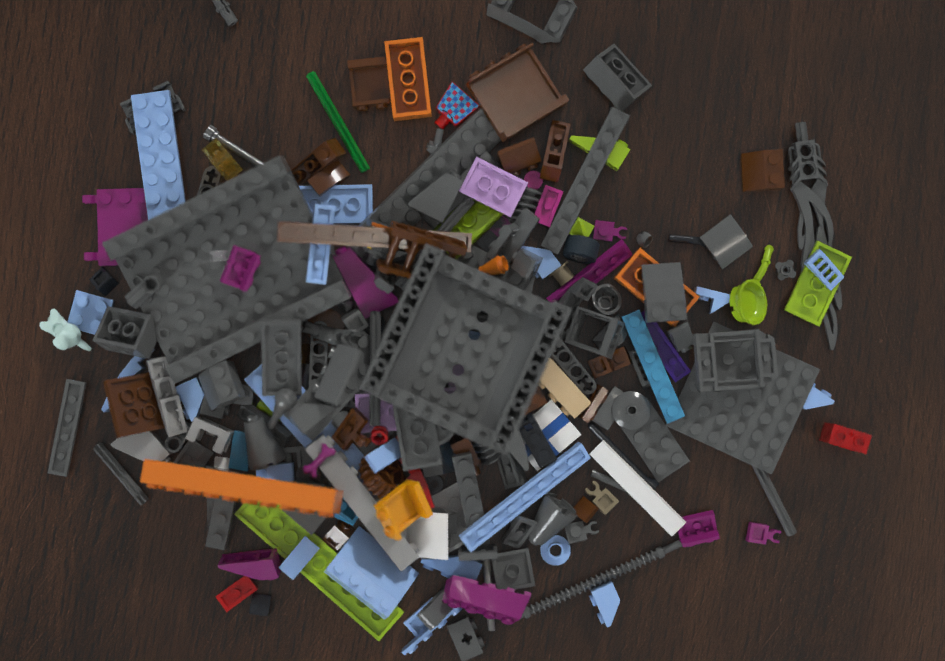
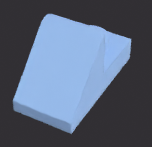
(717, 298)
(282, 471)

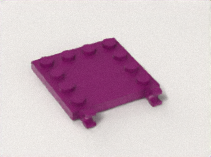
(116, 213)

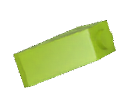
(616, 156)

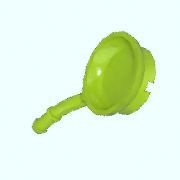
(749, 298)

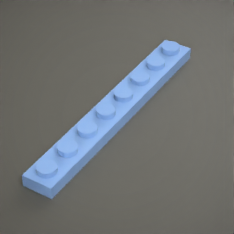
(524, 496)

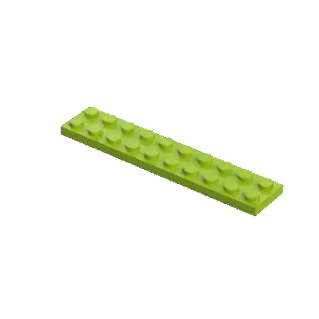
(285, 534)

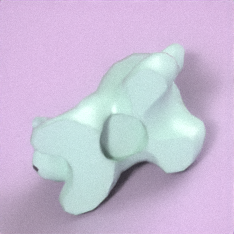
(65, 334)

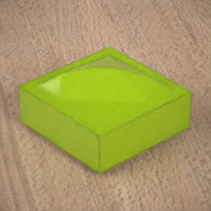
(581, 228)

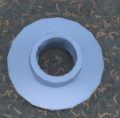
(562, 557)

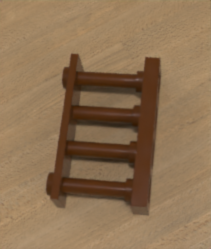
(417, 237)

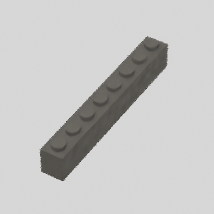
(585, 180)

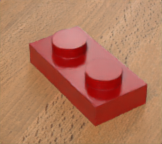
(236, 593)

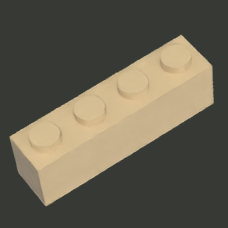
(563, 390)

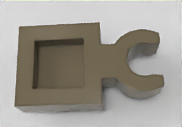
(603, 499)

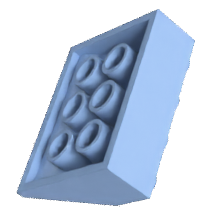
(370, 573)

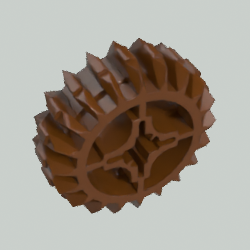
(384, 480)

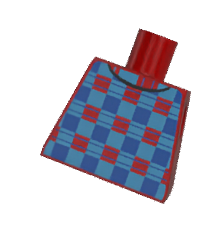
(454, 107)

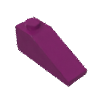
(253, 564)

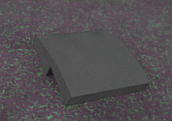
(726, 242)

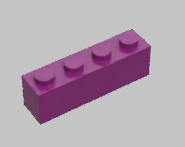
(485, 599)

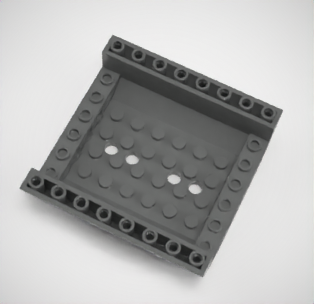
(432, 337)

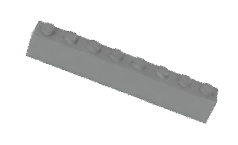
(361, 501)

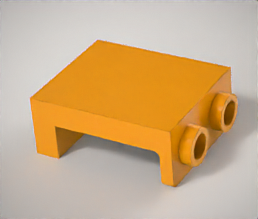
(402, 508)

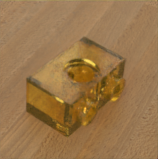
(222, 159)

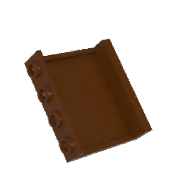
(515, 92)

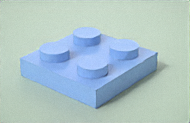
(88, 311)

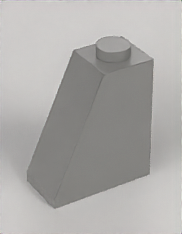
(143, 446)

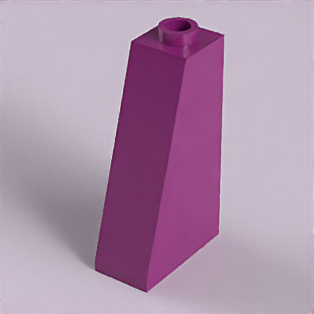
(361, 283)

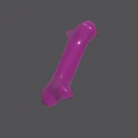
(312, 468)

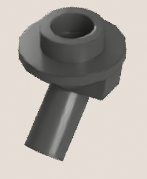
(433, 145)

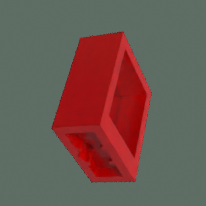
(845, 438)

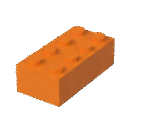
(408, 79)
(631, 278)

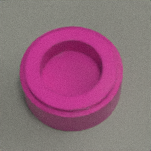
(533, 180)

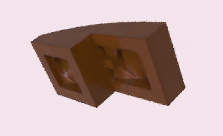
(328, 177)
(603, 365)

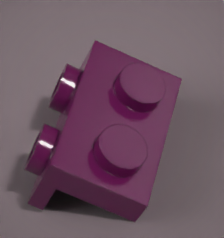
(240, 268)
(698, 529)

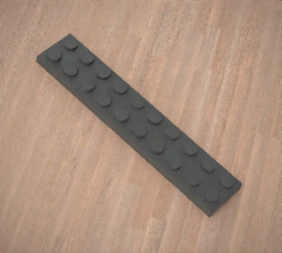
(453, 155)

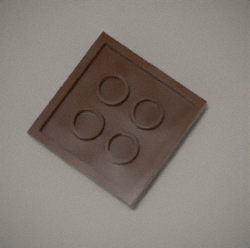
(133, 405)

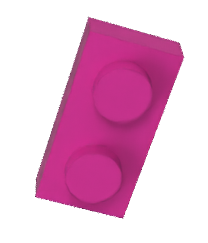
(548, 205)

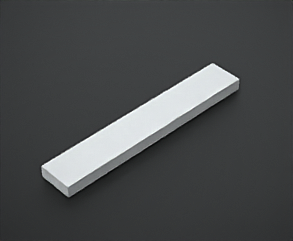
(638, 488)

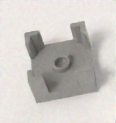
(213, 429)

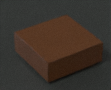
(585, 509)

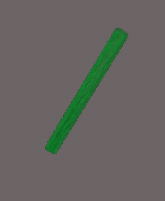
(338, 122)

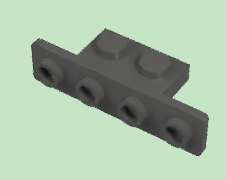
(513, 236)

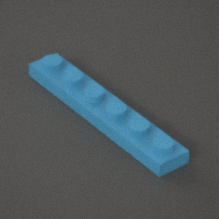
(653, 366)

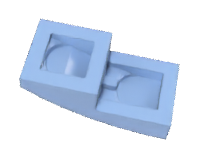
(384, 455)
(299, 558)

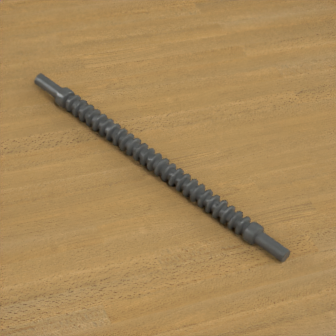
(658, 553)

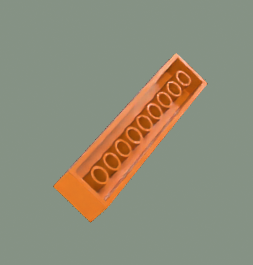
(236, 486)

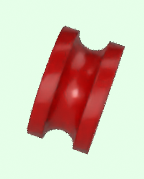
(379, 440)

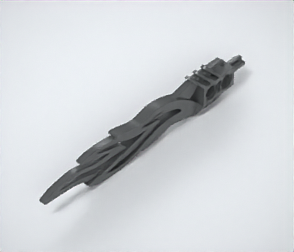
(816, 197)

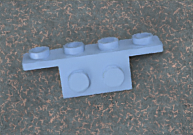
(420, 631)

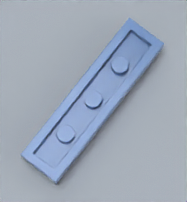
(319, 253)

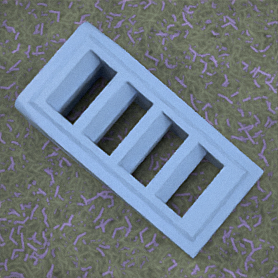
(814, 269)

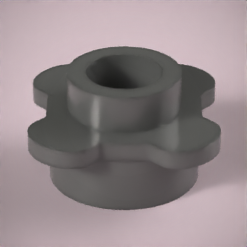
(780, 270)

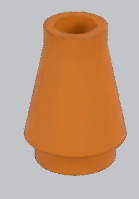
(495, 266)

